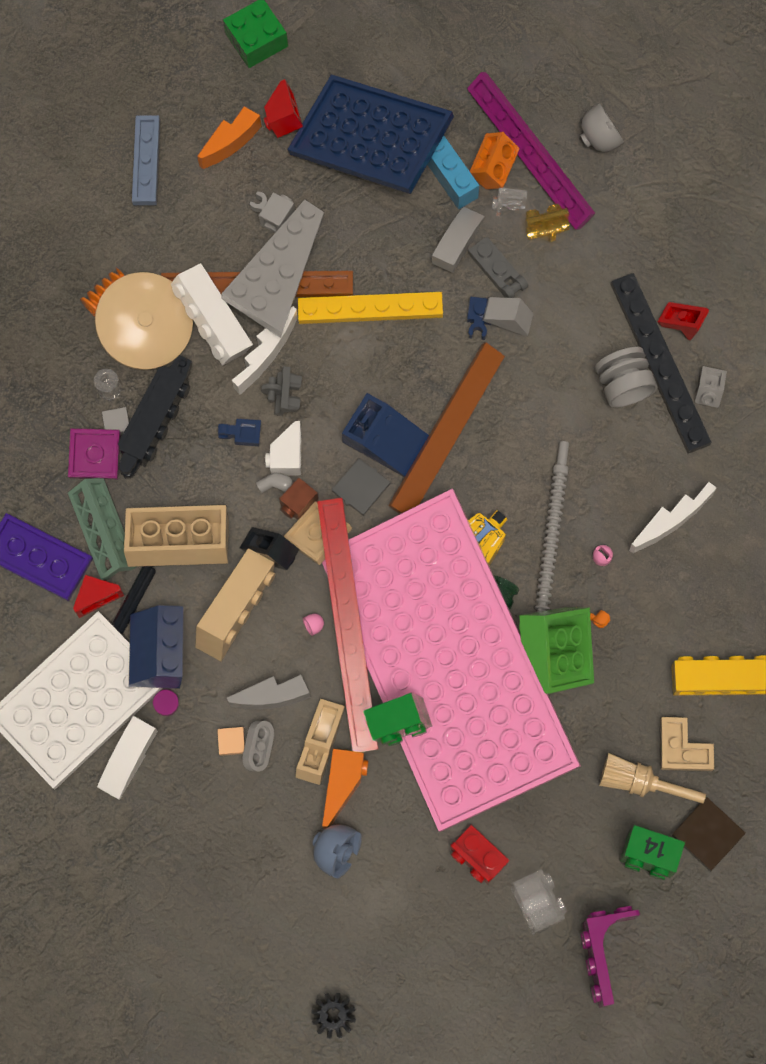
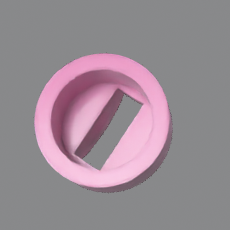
(599, 558)
(313, 623)

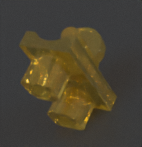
(548, 223)

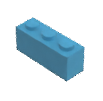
(453, 175)

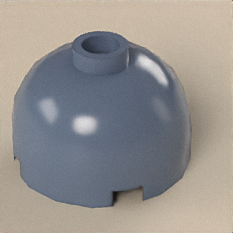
(334, 849)

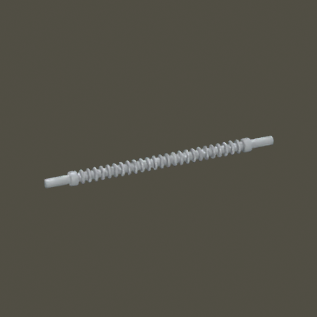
(560, 470)

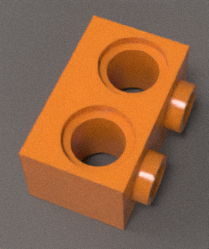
(494, 160)

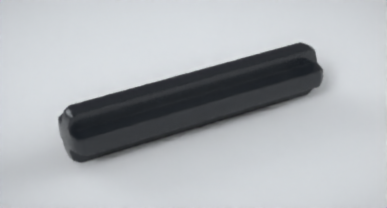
(133, 598)

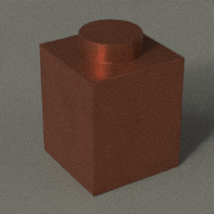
(297, 499)

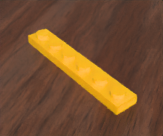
(370, 307)

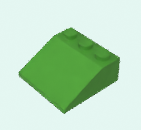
(559, 647)

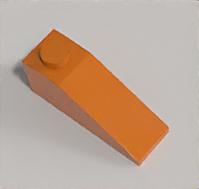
(344, 779)

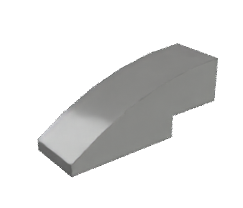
(457, 239)
(270, 695)

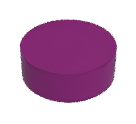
(166, 703)

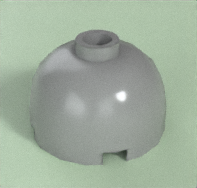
(600, 130)

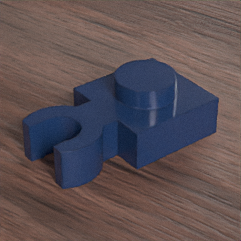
(475, 316)

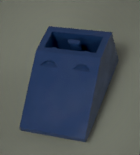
(384, 435)

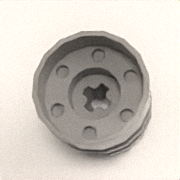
(626, 377)

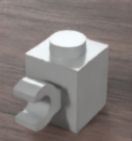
(273, 212)

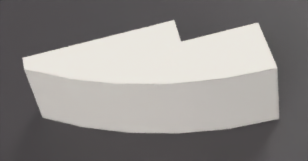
(127, 757)

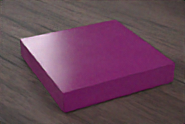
(94, 453)

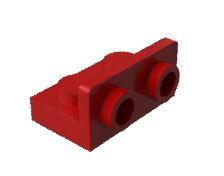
(479, 855)

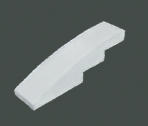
(264, 354)
(666, 522)

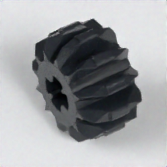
(342, 1015)

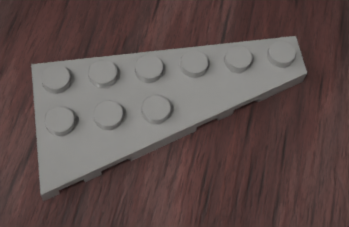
(272, 277)

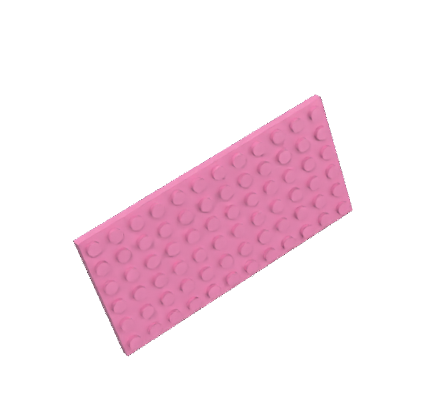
(447, 635)

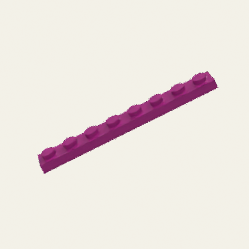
(531, 150)

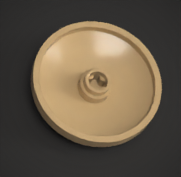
(142, 321)

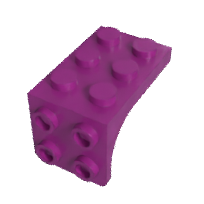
(592, 940)

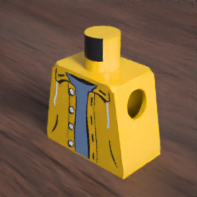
(489, 533)

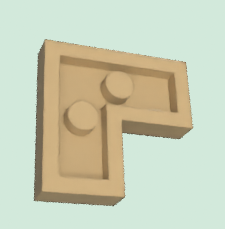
(678, 753)

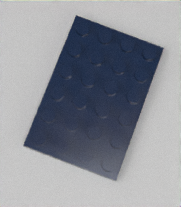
(371, 133)

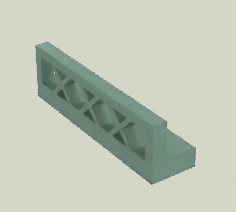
(105, 524)

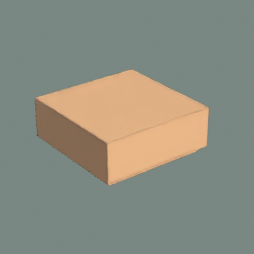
(231, 741)

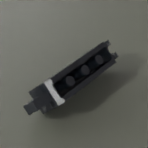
(153, 415)

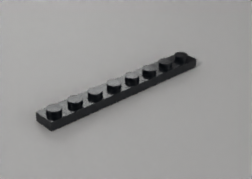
(661, 363)

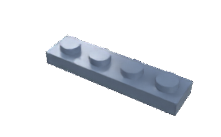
(146, 160)

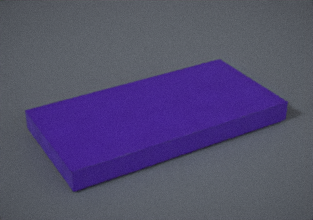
(41, 557)

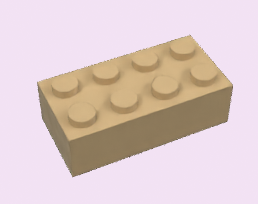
(176, 535)

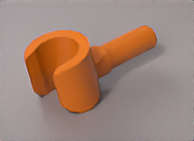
(601, 619)

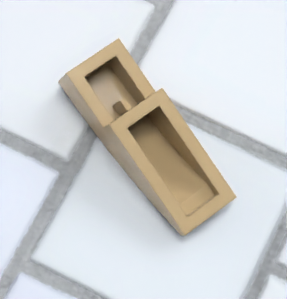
(319, 742)

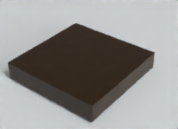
(709, 834)

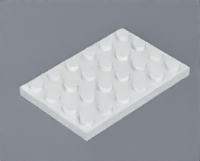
(73, 701)

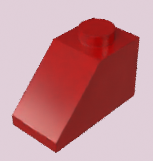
(282, 111)

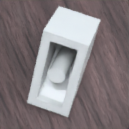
(286, 452)

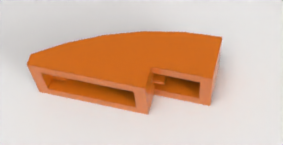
(229, 138)

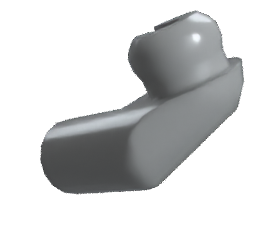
(275, 480)

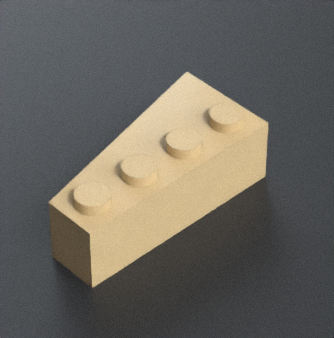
(233, 604)

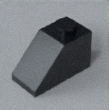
(271, 546)

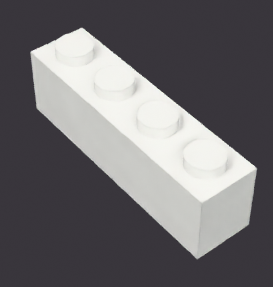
(211, 314)

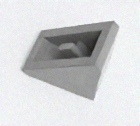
(508, 314)

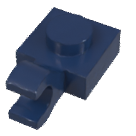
(245, 432)

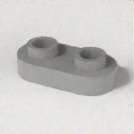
(258, 747)

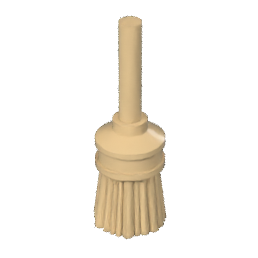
(640, 780)

